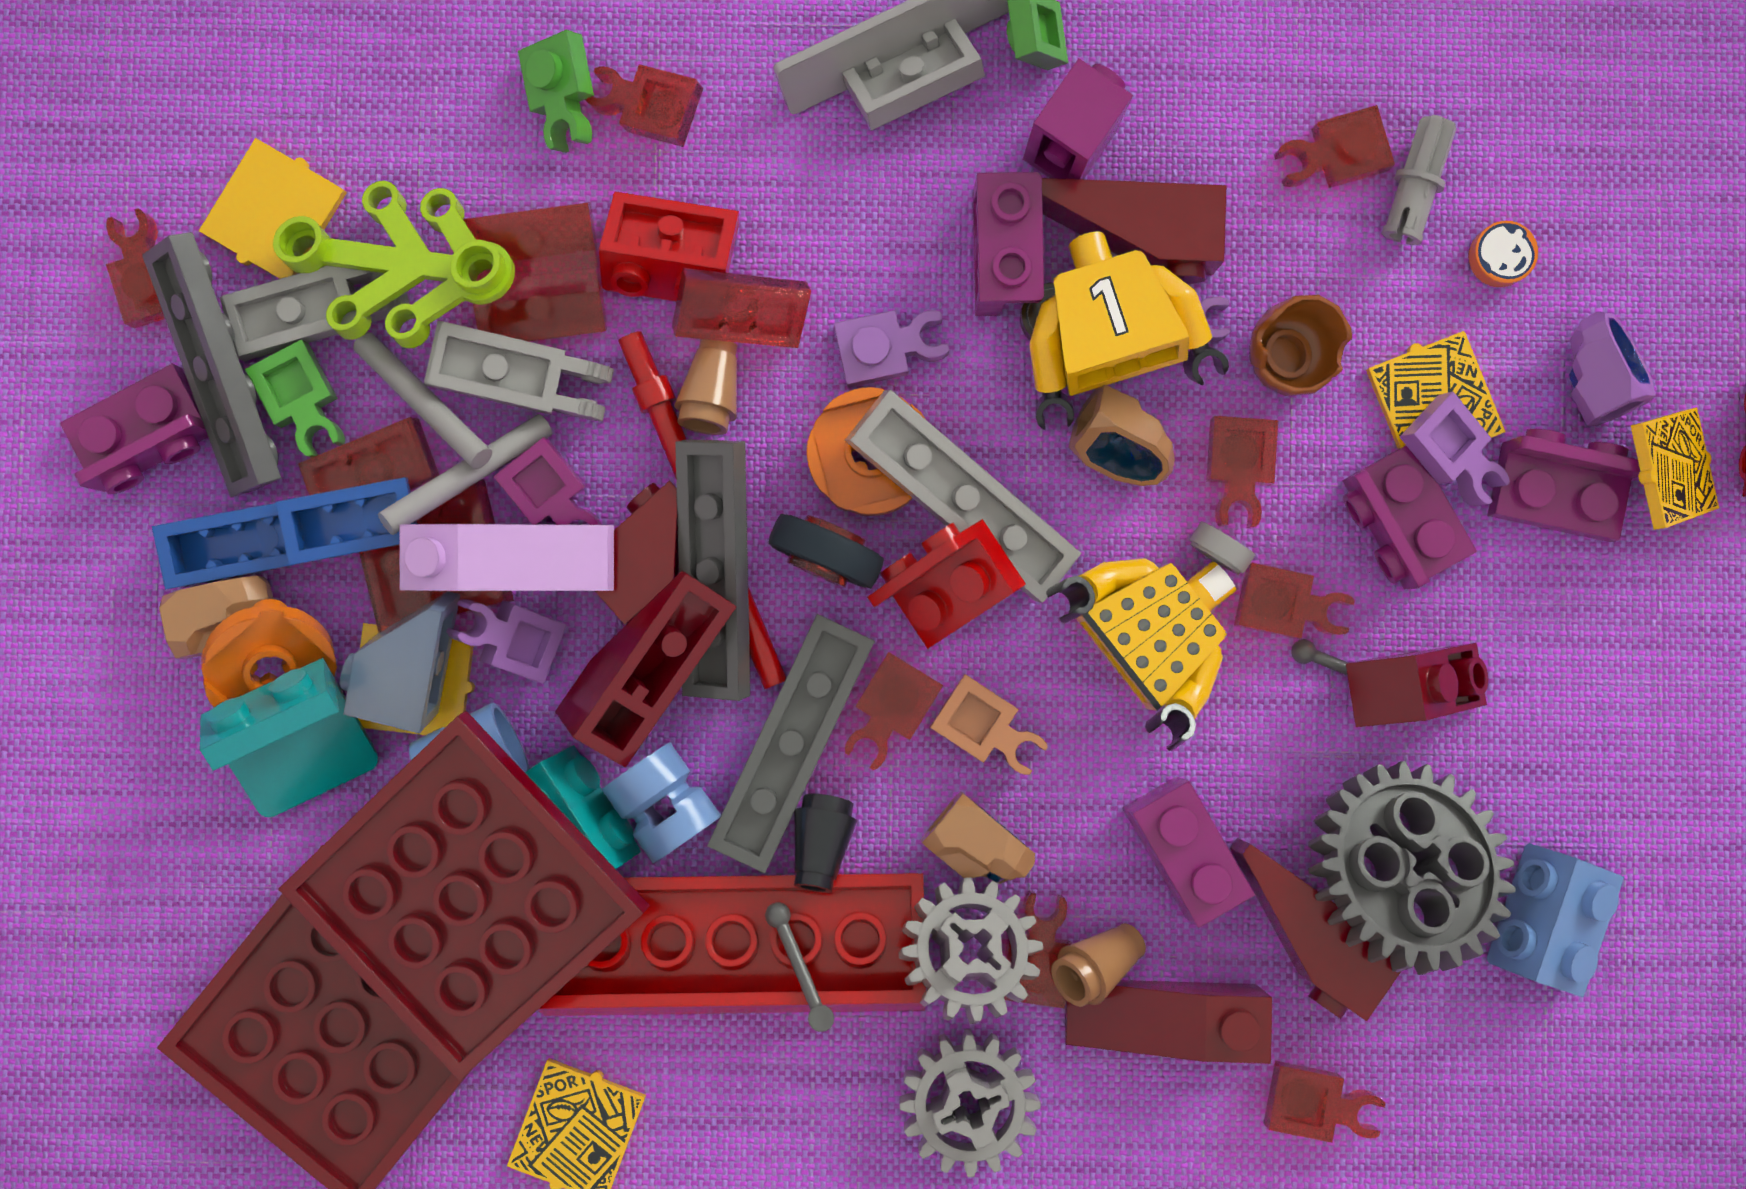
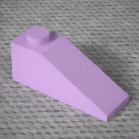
(506, 557)

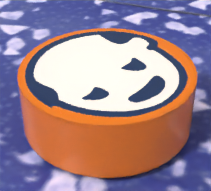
(1503, 254)

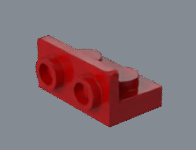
(655, 238)
(950, 584)

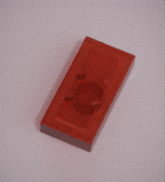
(740, 308)
(376, 457)

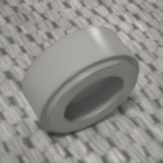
(1221, 548)

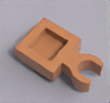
(980, 721)

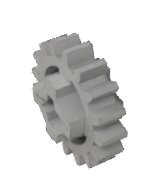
(949, 933)
(993, 1094)

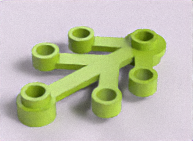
(402, 265)

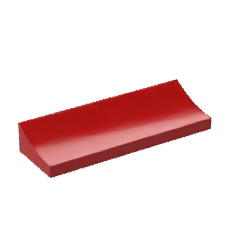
(713, 952)

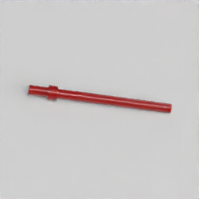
(656, 398)

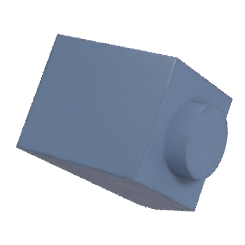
(402, 669)

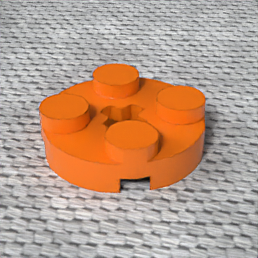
(831, 464)
(257, 633)

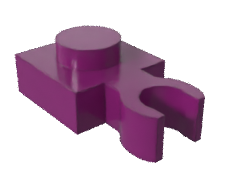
(544, 486)

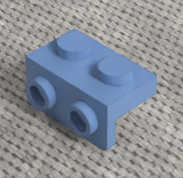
(1556, 919)

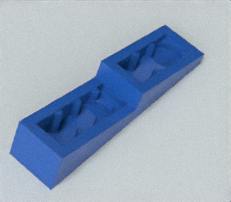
(277, 534)

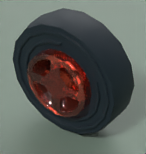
(826, 551)

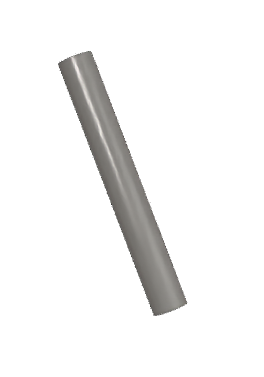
(422, 400)
(463, 475)

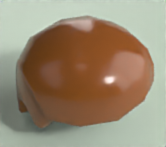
(1299, 344)

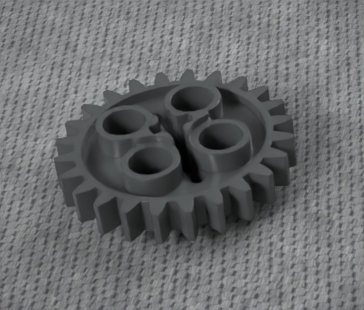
(1411, 868)

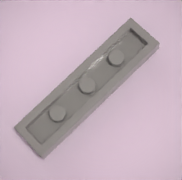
(959, 490)

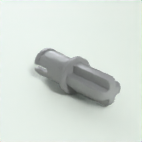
(1420, 179)

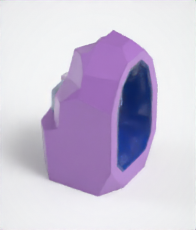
(1607, 370)

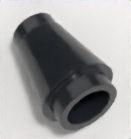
(821, 840)

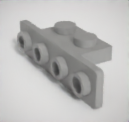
(892, 59)

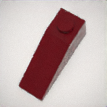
(1168, 222)
(643, 668)
(1317, 950)
(1177, 1021)

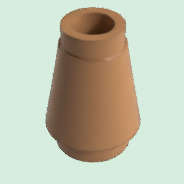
(710, 389)
(1097, 964)

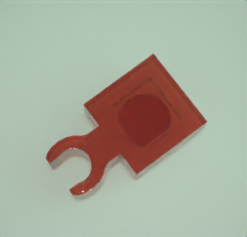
(653, 105)
(1344, 148)
(130, 275)
(1241, 457)
(1281, 603)
(896, 702)
(1042, 989)
(1311, 1103)

